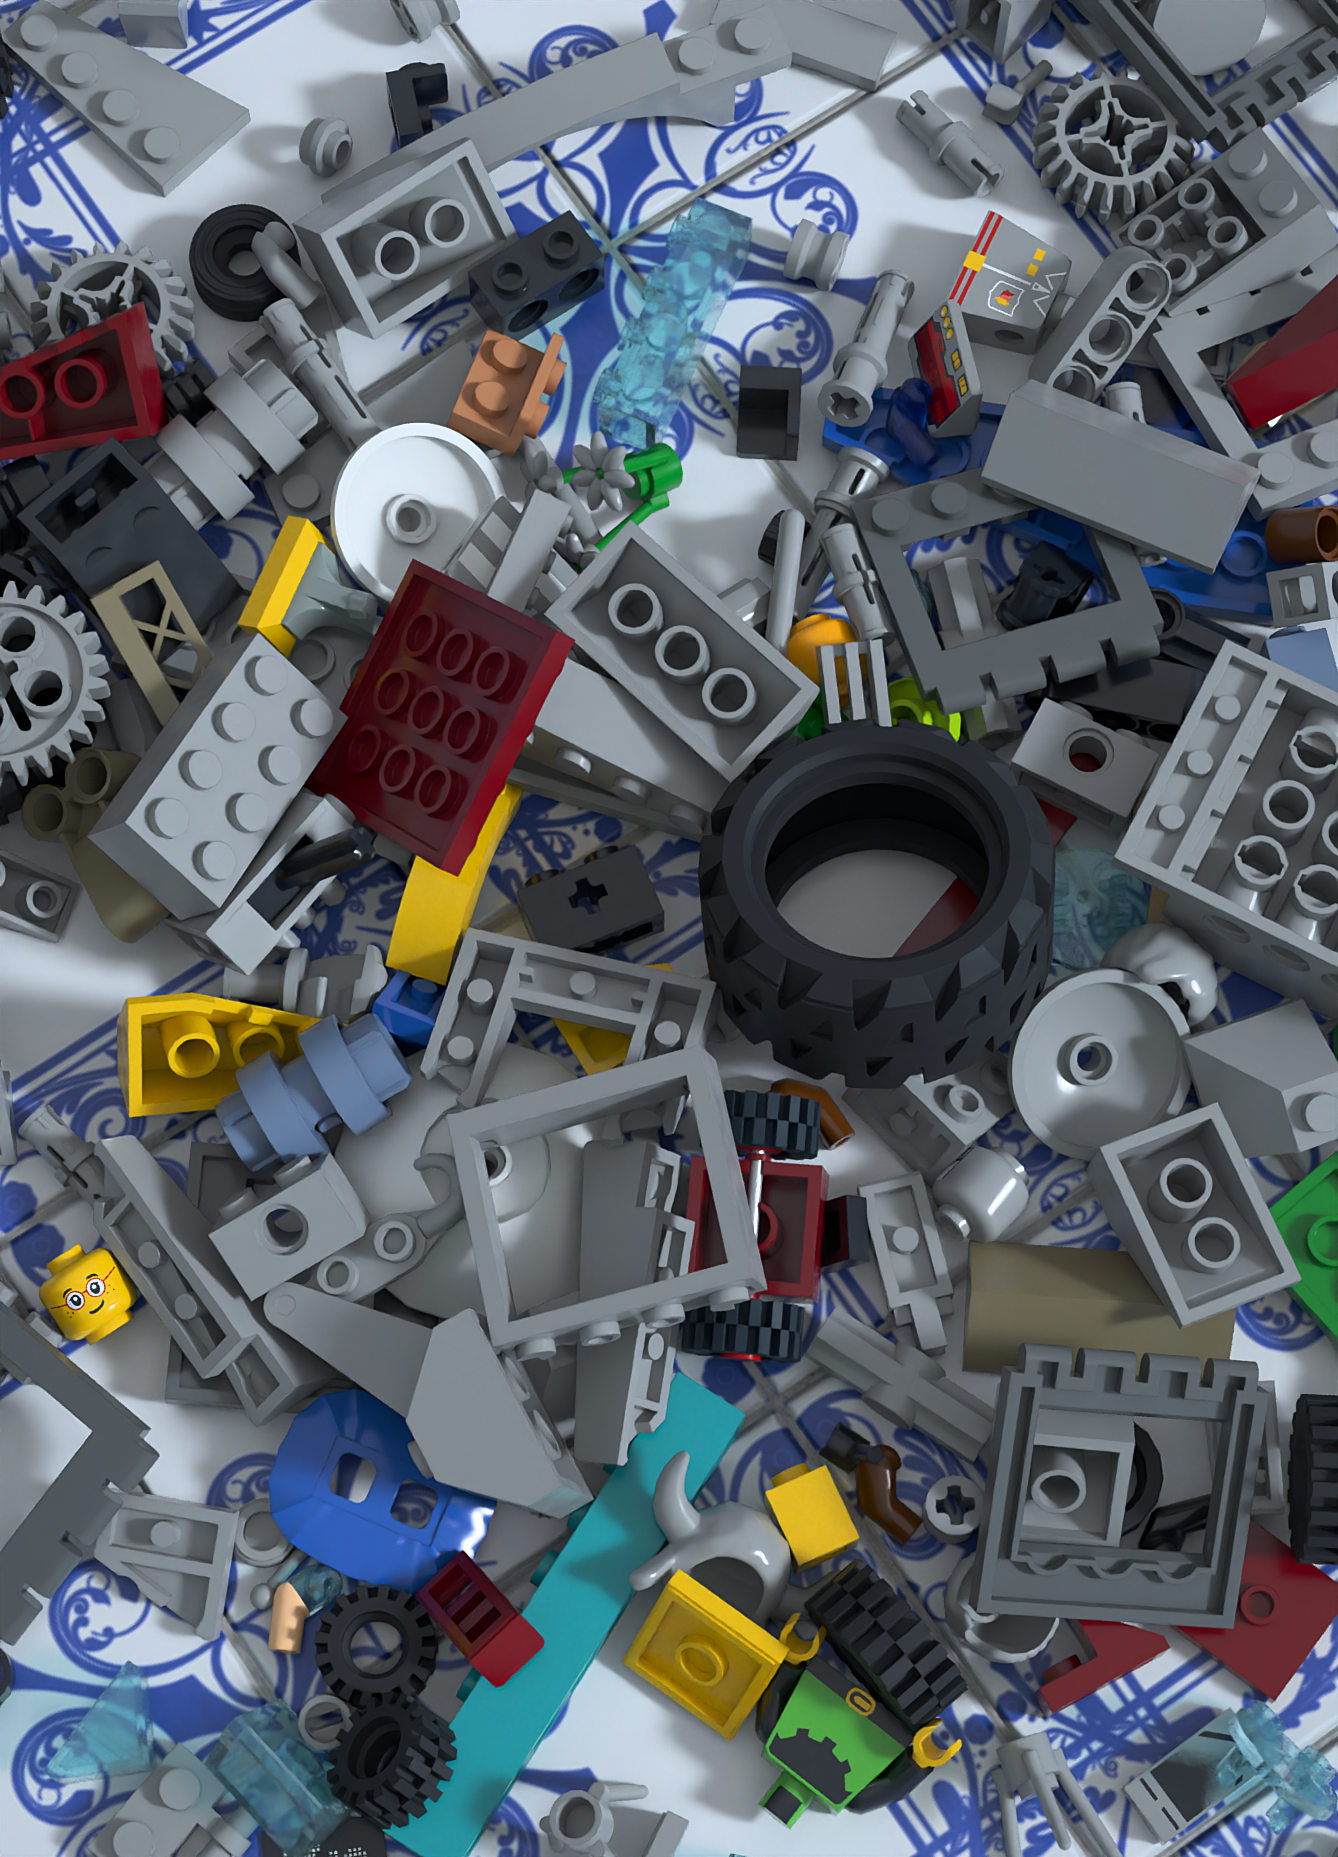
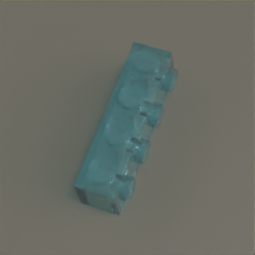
(675, 324)

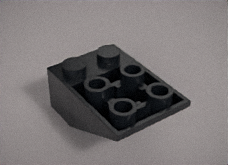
(112, 522)

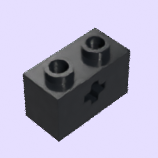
(608, 878)

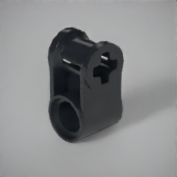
(1044, 589)

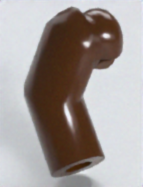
(878, 1496)

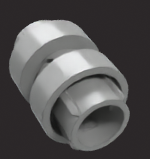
(253, 423)

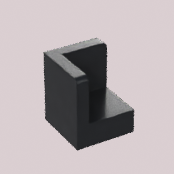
(769, 412)

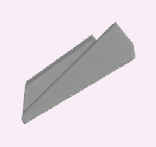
(626, 1244)
(192, 1289)

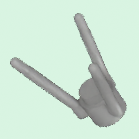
(1032, 1770)
(584, 1820)

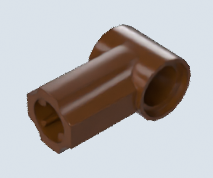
(1303, 535)

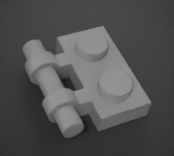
(168, 1811)

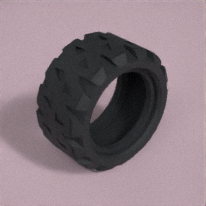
(865, 792)

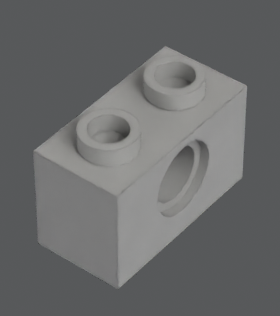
(1097, 797)
(266, 1255)

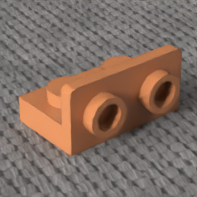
(504, 391)

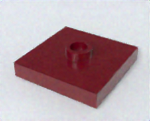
(1277, 1616)

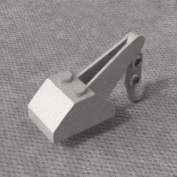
(463, 1400)

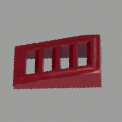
(481, 1620)

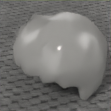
(1171, 959)

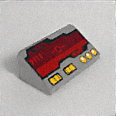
(945, 360)

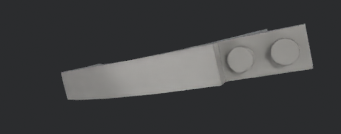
(643, 78)

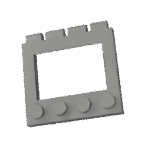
(1290, 468)

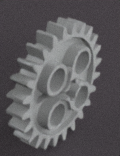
(58, 659)

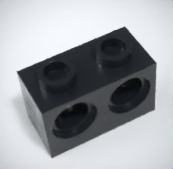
(537, 278)

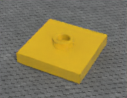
(705, 1655)

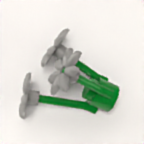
(639, 474)

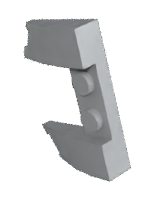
(510, 974)

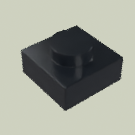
(845, 1234)

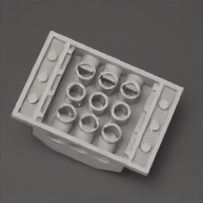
(1250, 827)

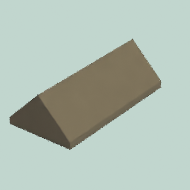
(1074, 1302)

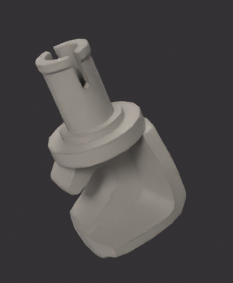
(316, 988)

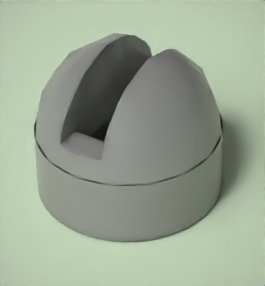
(323, 1736)

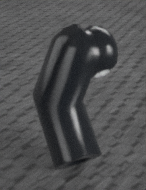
(1171, 1524)

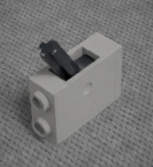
(280, 884)

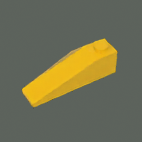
(186, 1049)

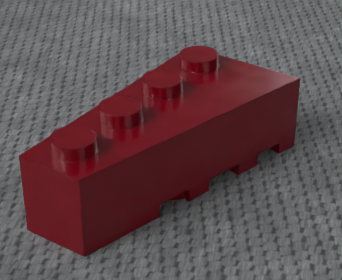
(83, 389)

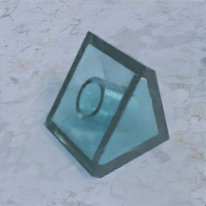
(278, 1777)

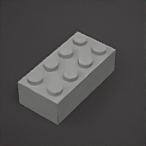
(218, 777)

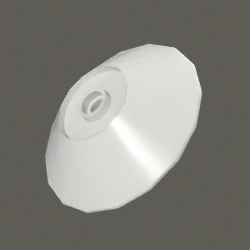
(532, 1190)

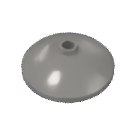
(1134, 1068)

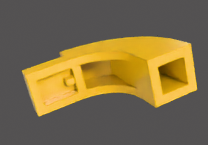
(441, 905)

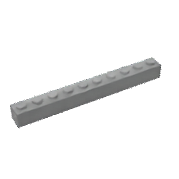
(512, 584)

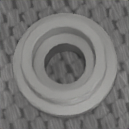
(326, 145)

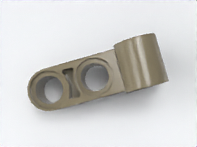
(69, 815)

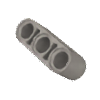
(1103, 299)

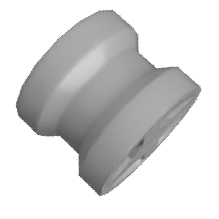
(421, 16)
(816, 255)

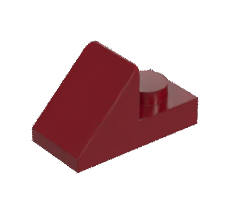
(1112, 1653)

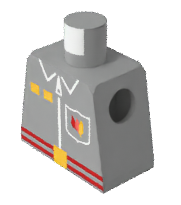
(1011, 287)

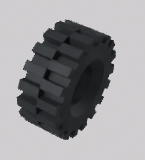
(1314, 1480)
(886, 1645)

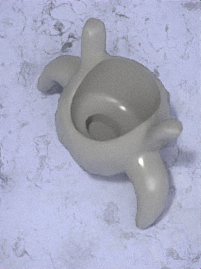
(725, 1550)

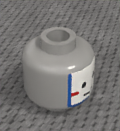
(980, 1194)

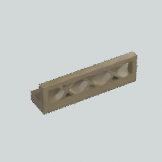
(135, 649)

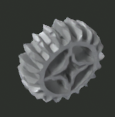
(1091, 169)
(108, 284)

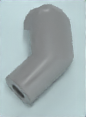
(280, 268)

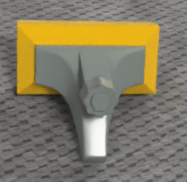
(304, 591)

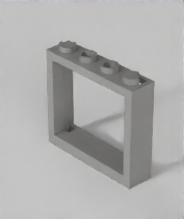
(579, 1102)

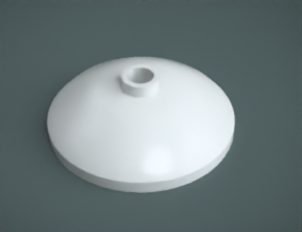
(413, 468)

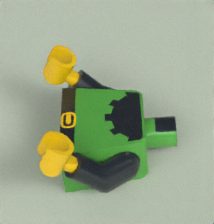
(835, 1739)

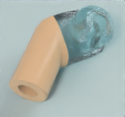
(297, 1600)

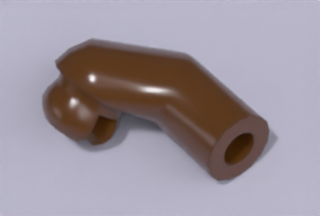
(833, 1125)

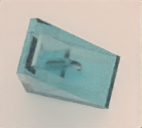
(112, 1736)

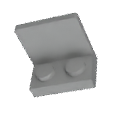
(938, 1119)

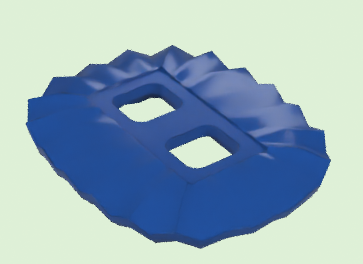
(363, 1536)

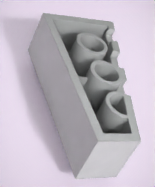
(617, 744)

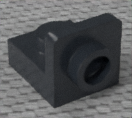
(409, 97)

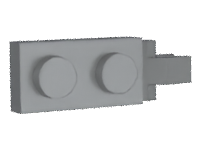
(909, 1257)

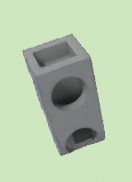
(1304, 594)

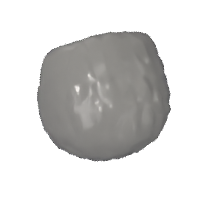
(992, 1636)

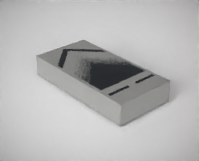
(1184, 1782)

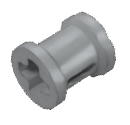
(939, 1524)

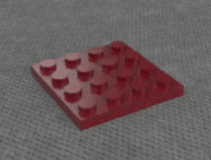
(439, 715)

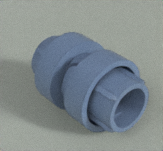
(291, 1105)

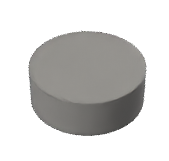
(259, 1537)

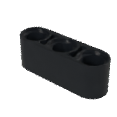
(1139, 697)

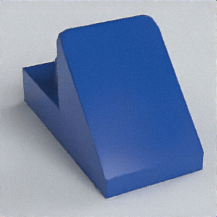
(410, 1009)

